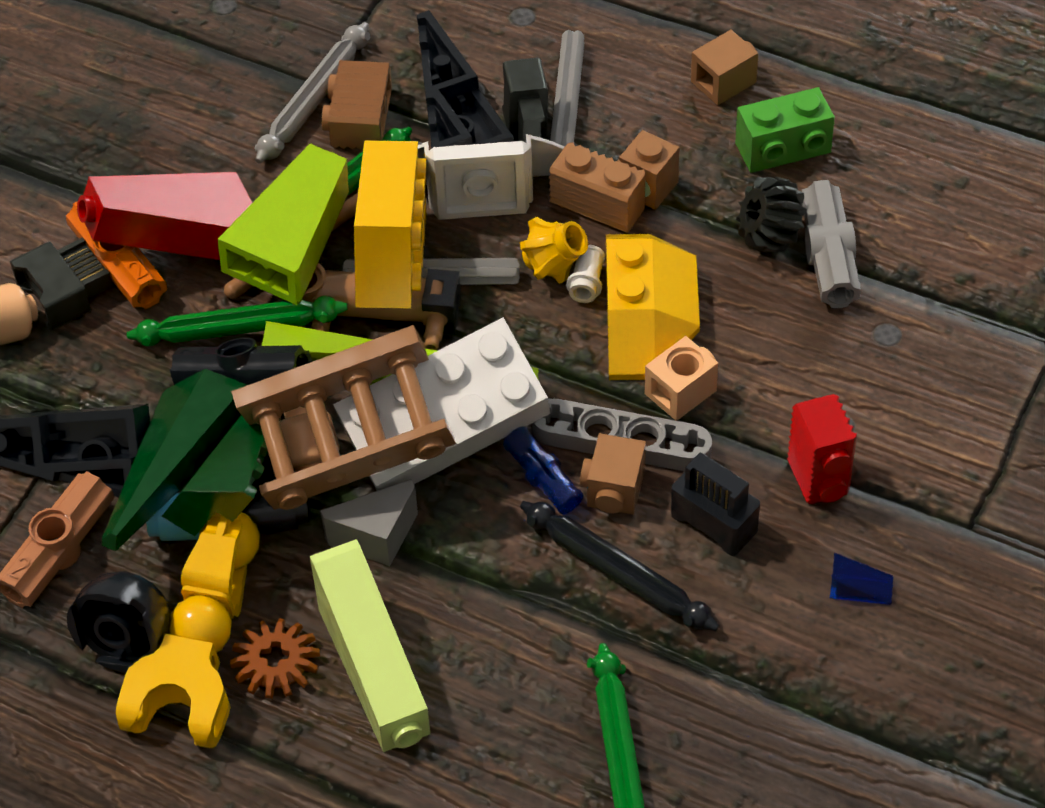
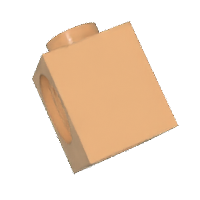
(681, 378)

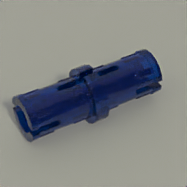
(543, 470)

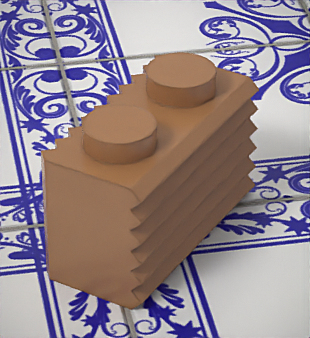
(358, 104)
(597, 187)

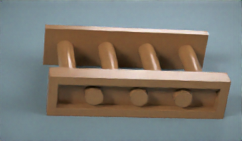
(309, 388)

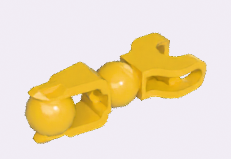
(199, 627)

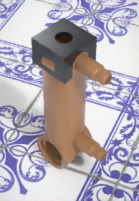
(434, 305)

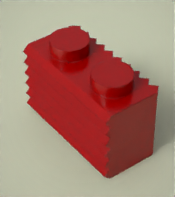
(821, 449)

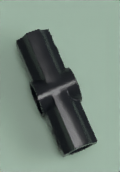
(238, 360)

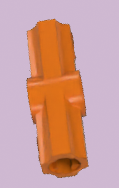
(126, 264)

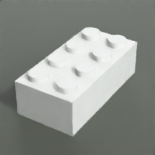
(474, 384)

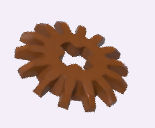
(288, 669)

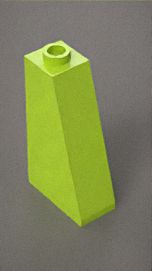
(287, 226)

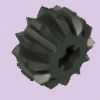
(771, 214)

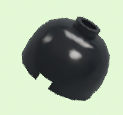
(119, 619)

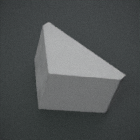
(375, 520)

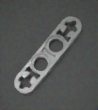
(624, 425)

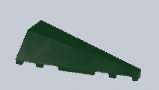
(180, 431)
(223, 479)

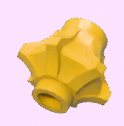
(553, 248)

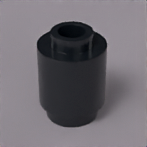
(276, 520)

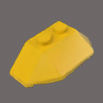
(648, 301)

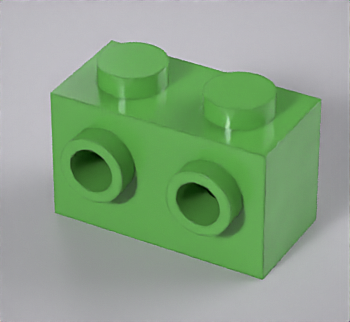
(784, 129)

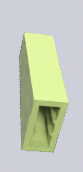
(369, 646)

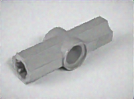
(830, 244)

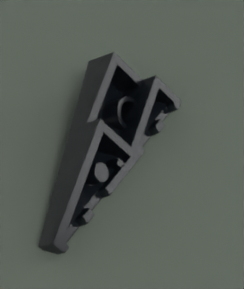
(454, 103)
(75, 441)

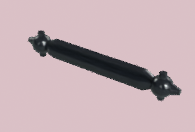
(619, 566)

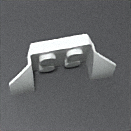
(485, 177)

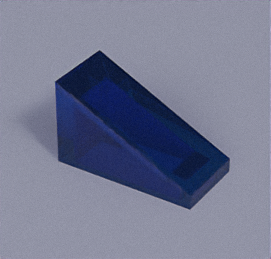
(859, 582)

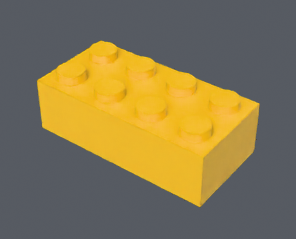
(389, 224)

